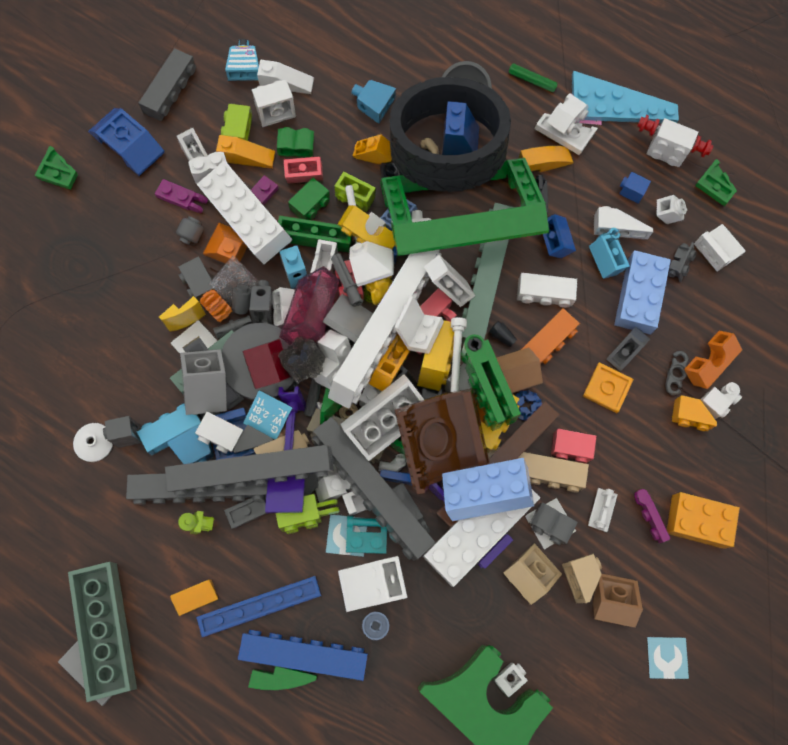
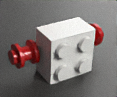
(673, 141)

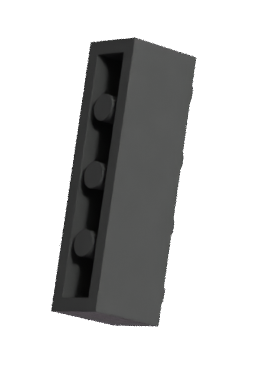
(167, 84)

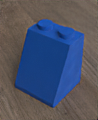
(460, 130)

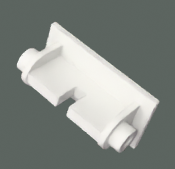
(602, 509)

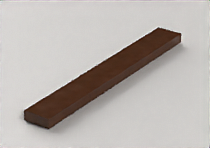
(517, 443)

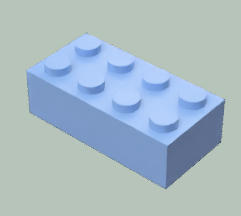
(642, 292)
(487, 489)

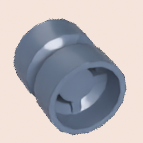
(375, 625)

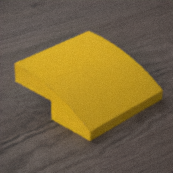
(177, 319)

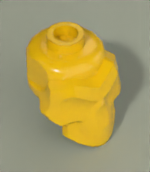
(378, 289)

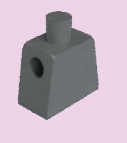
(261, 303)

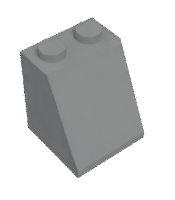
(203, 382)

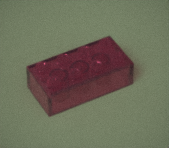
(310, 306)

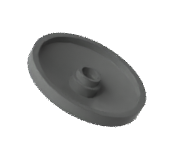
(235, 365)

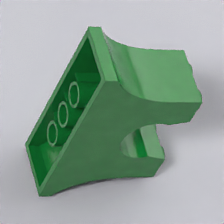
(465, 703)

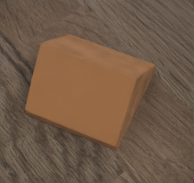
(521, 369)

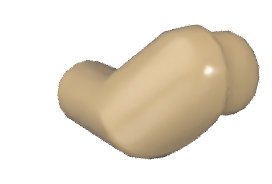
(429, 144)

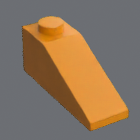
(245, 152)
(389, 364)

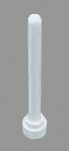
(458, 326)

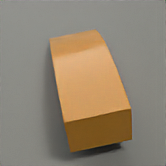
(546, 157)

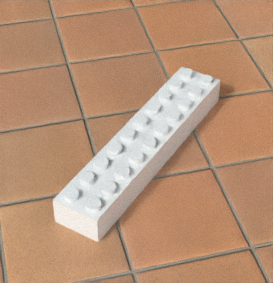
(380, 330)

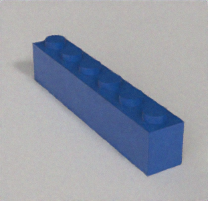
(303, 656)

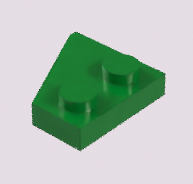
(56, 170)
(716, 184)

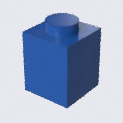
(634, 187)

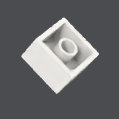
(274, 102)

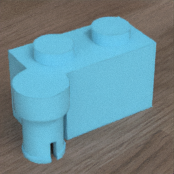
(609, 254)

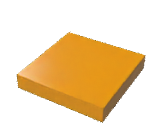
(608, 387)

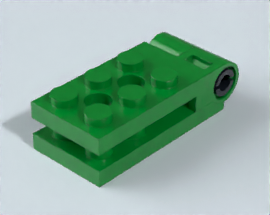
(489, 383)

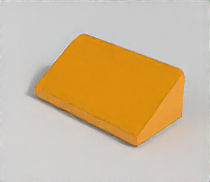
(194, 597)

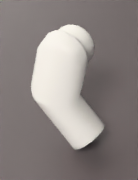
(395, 465)

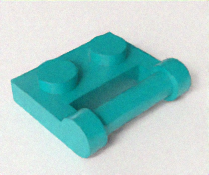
(365, 541)

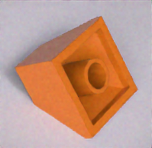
(225, 244)

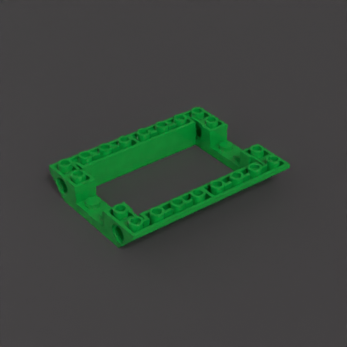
(471, 228)

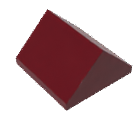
(265, 364)

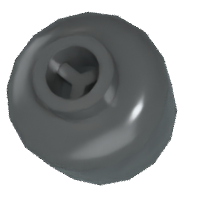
(189, 230)

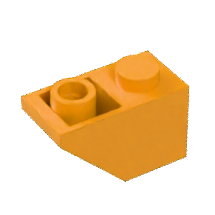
(373, 150)
(692, 412)

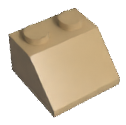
(532, 574)
(583, 577)

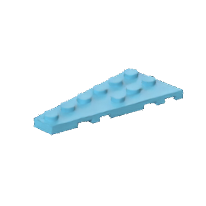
(618, 103)

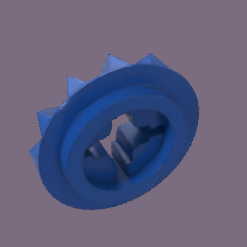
(529, 397)

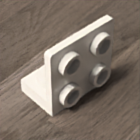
(719, 247)
(416, 328)

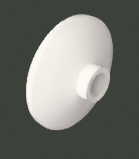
(98, 449)

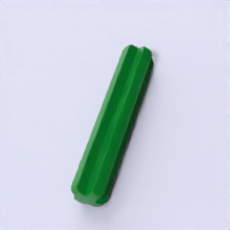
(533, 77)

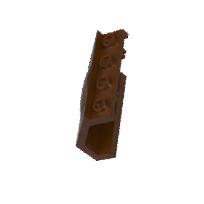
(441, 437)

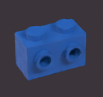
(559, 239)

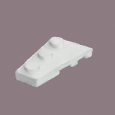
(575, 141)

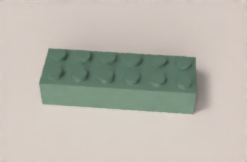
(102, 631)

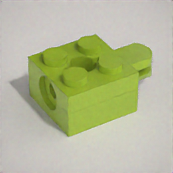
(309, 518)

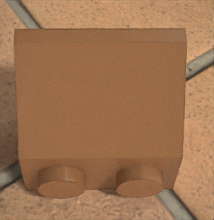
(617, 601)

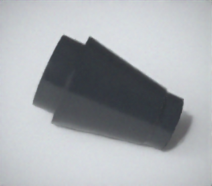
(502, 333)

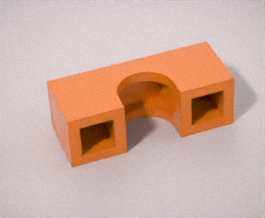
(724, 350)

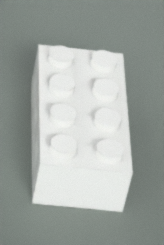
(376, 423)

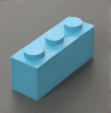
(170, 425)

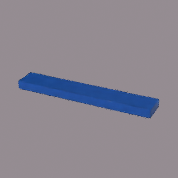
(258, 606)

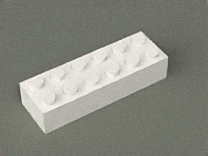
(244, 212)
(469, 541)

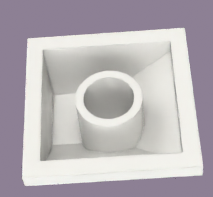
(371, 262)

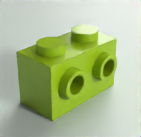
(237, 121)
(363, 192)

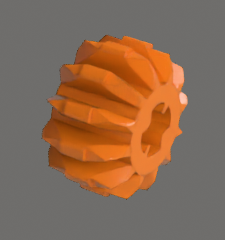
(215, 305)

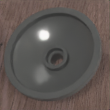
(469, 70)

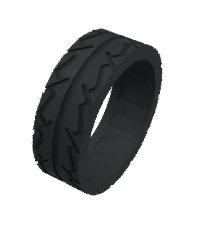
(449, 171)

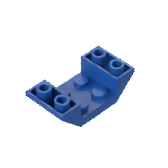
(127, 140)

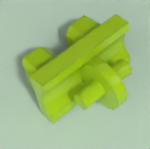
(195, 522)

